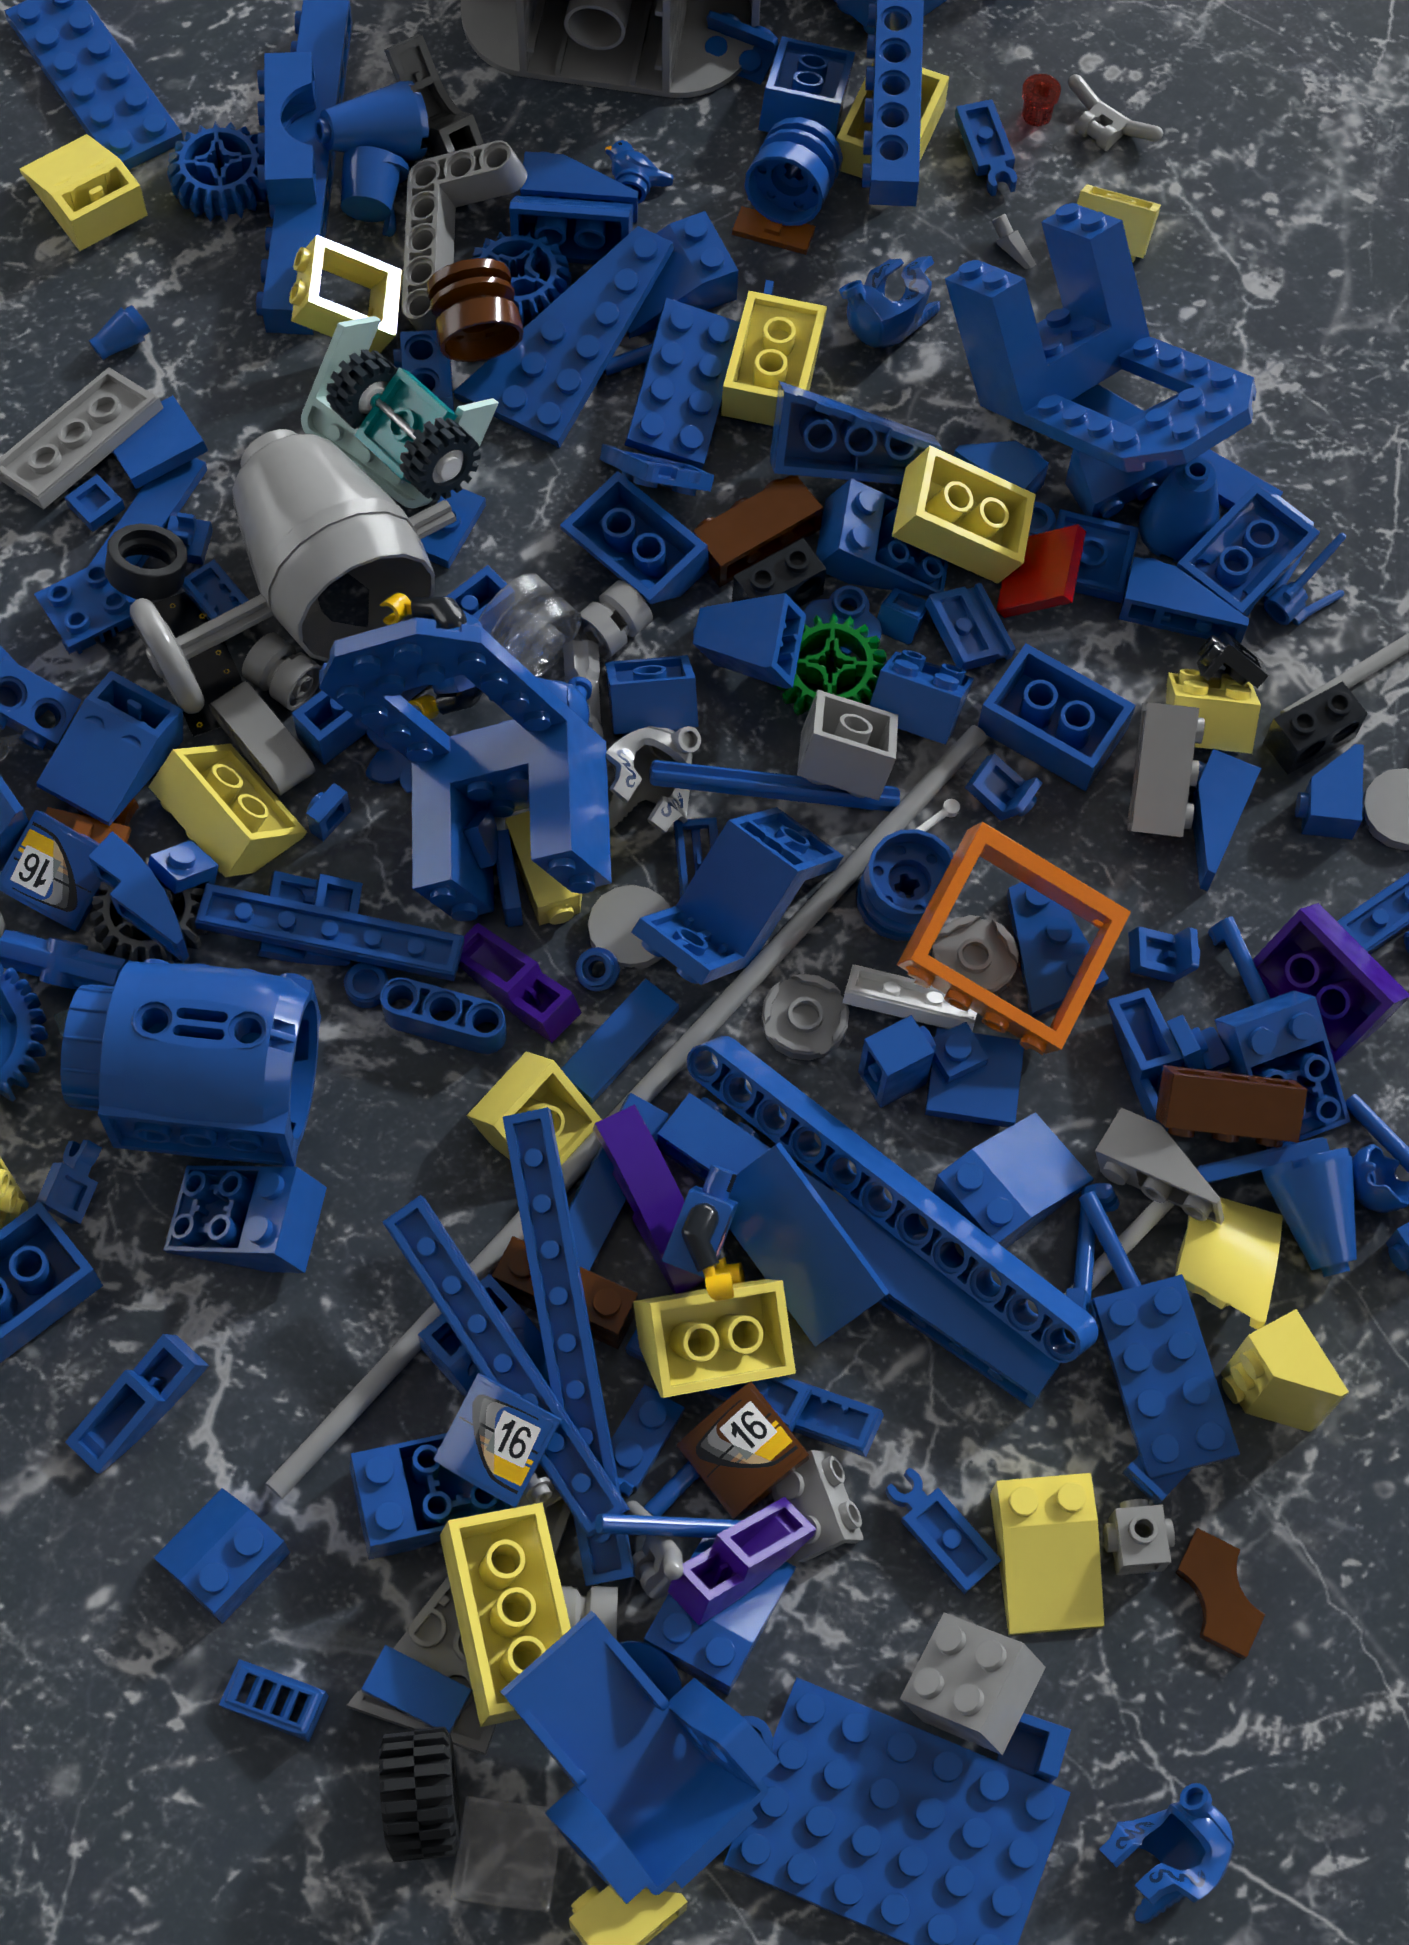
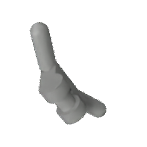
(1114, 122)
(658, 1560)

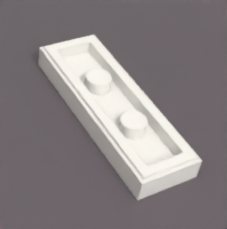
(902, 998)

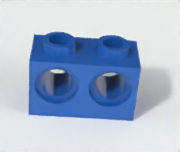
(434, 370)
(32, 694)

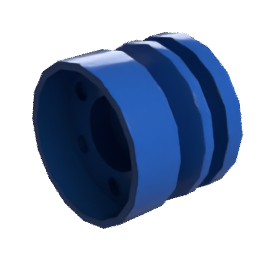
(793, 171)
(902, 862)

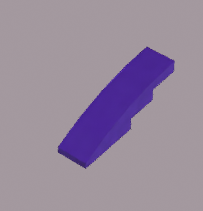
(646, 1186)

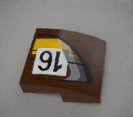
(742, 1450)

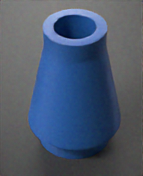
(120, 332)

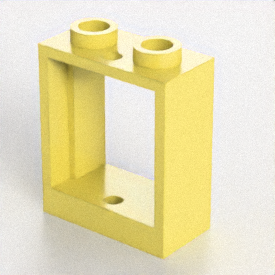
(354, 266)

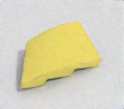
(1233, 1260)

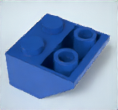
(922, 694)

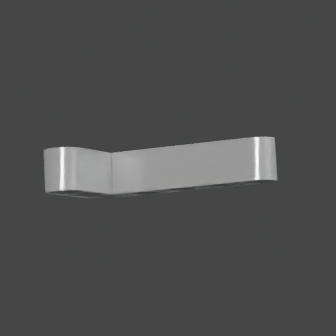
(433, 194)

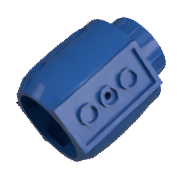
(195, 1060)

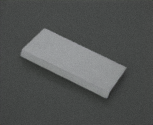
(77, 437)

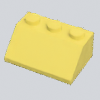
(225, 808)
(712, 1343)
(1284, 1375)

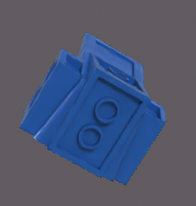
(651, 1776)

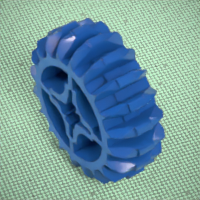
(196, 171)
(524, 258)

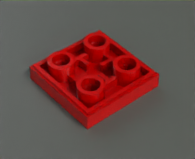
(1047, 573)

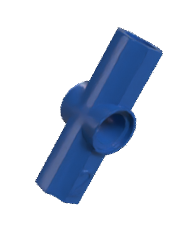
(58, 960)

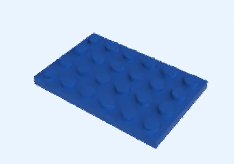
(897, 1826)

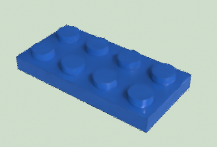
(682, 384)
(1165, 1377)

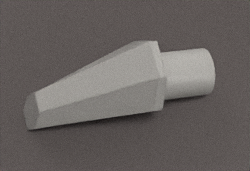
(1012, 242)

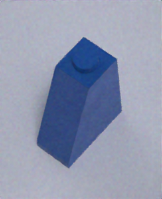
(753, 637)

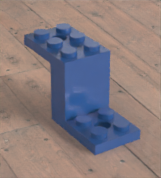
(737, 895)

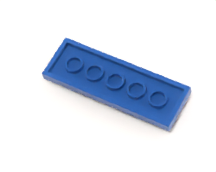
(95, 78)

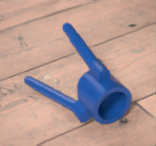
(1287, 602)

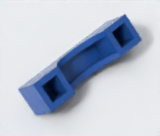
(288, 93)

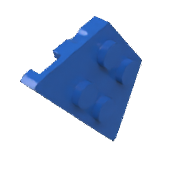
(653, 470)

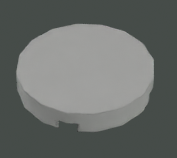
(1388, 808)
(616, 916)
(978, 951)
(805, 1017)

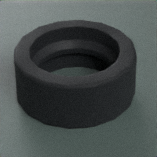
(148, 541)

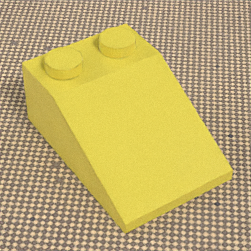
(773, 344)
(1048, 1553)

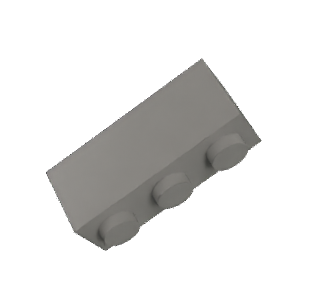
(1165, 769)

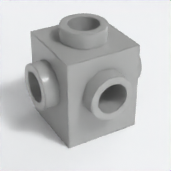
(1144, 1552)

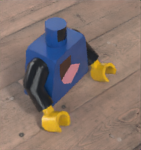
(455, 692)
(701, 1232)

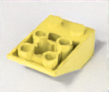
(86, 190)

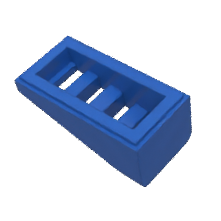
(309, 1715)

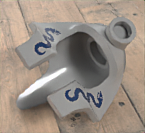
(632, 761)

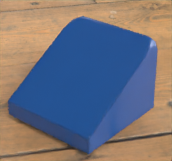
(902, 615)

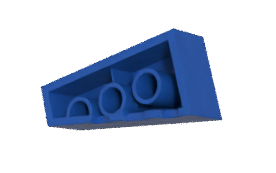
(840, 441)

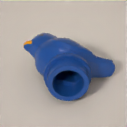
(636, 169)

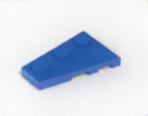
(1048, 948)

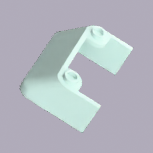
(324, 422)

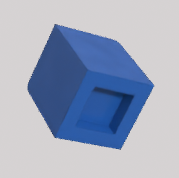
(1036, 1748)

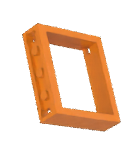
(1048, 880)

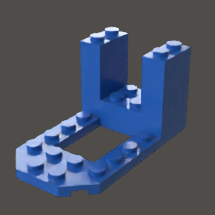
(1038, 368)
(535, 761)

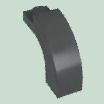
(448, 125)

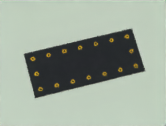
(212, 668)

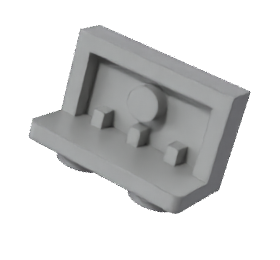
(821, 1498)

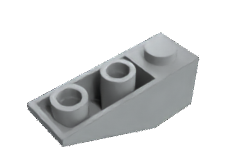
(1149, 1159)

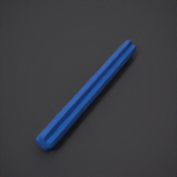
(762, 785)

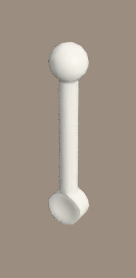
(950, 809)

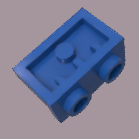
(755, 62)

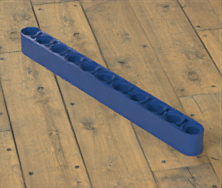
(908, 1201)

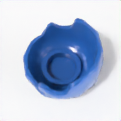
(1377, 1182)

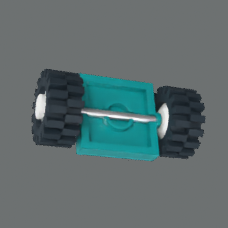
(403, 424)

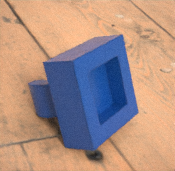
(193, 533)

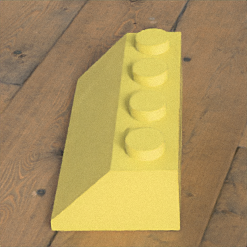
(503, 1599)

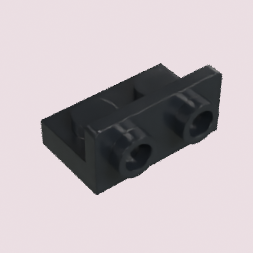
(1238, 660)

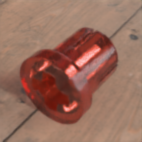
(1039, 96)

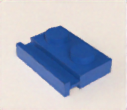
(970, 626)

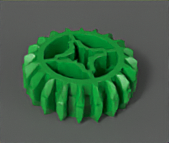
(847, 667)

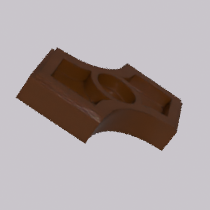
(1228, 1615)

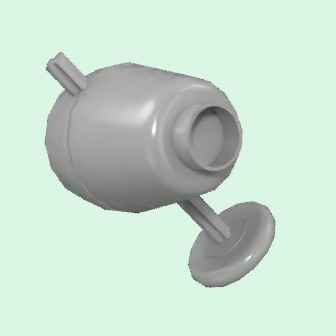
(303, 525)

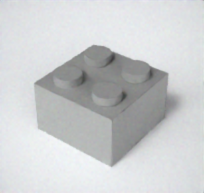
(848, 745)
(973, 1683)

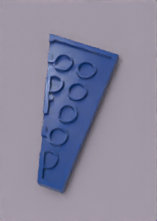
(570, 342)

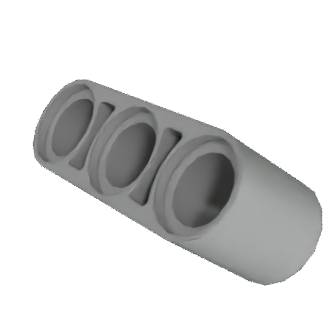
(262, 738)

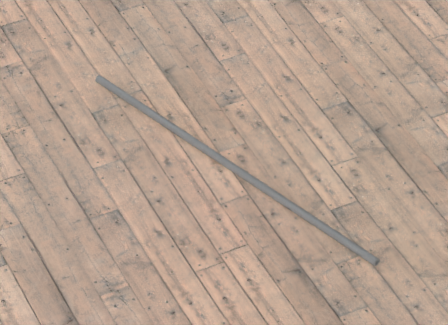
(647, 1089)

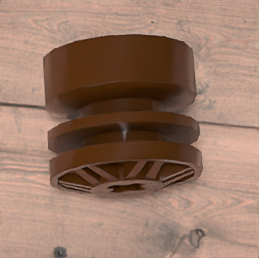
(474, 310)

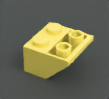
(1227, 707)

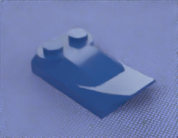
(1249, 548)

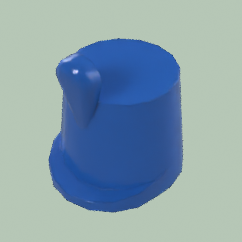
(371, 184)

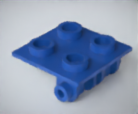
(85, 608)

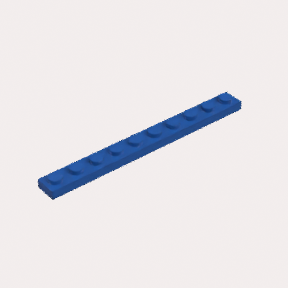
(564, 1315)

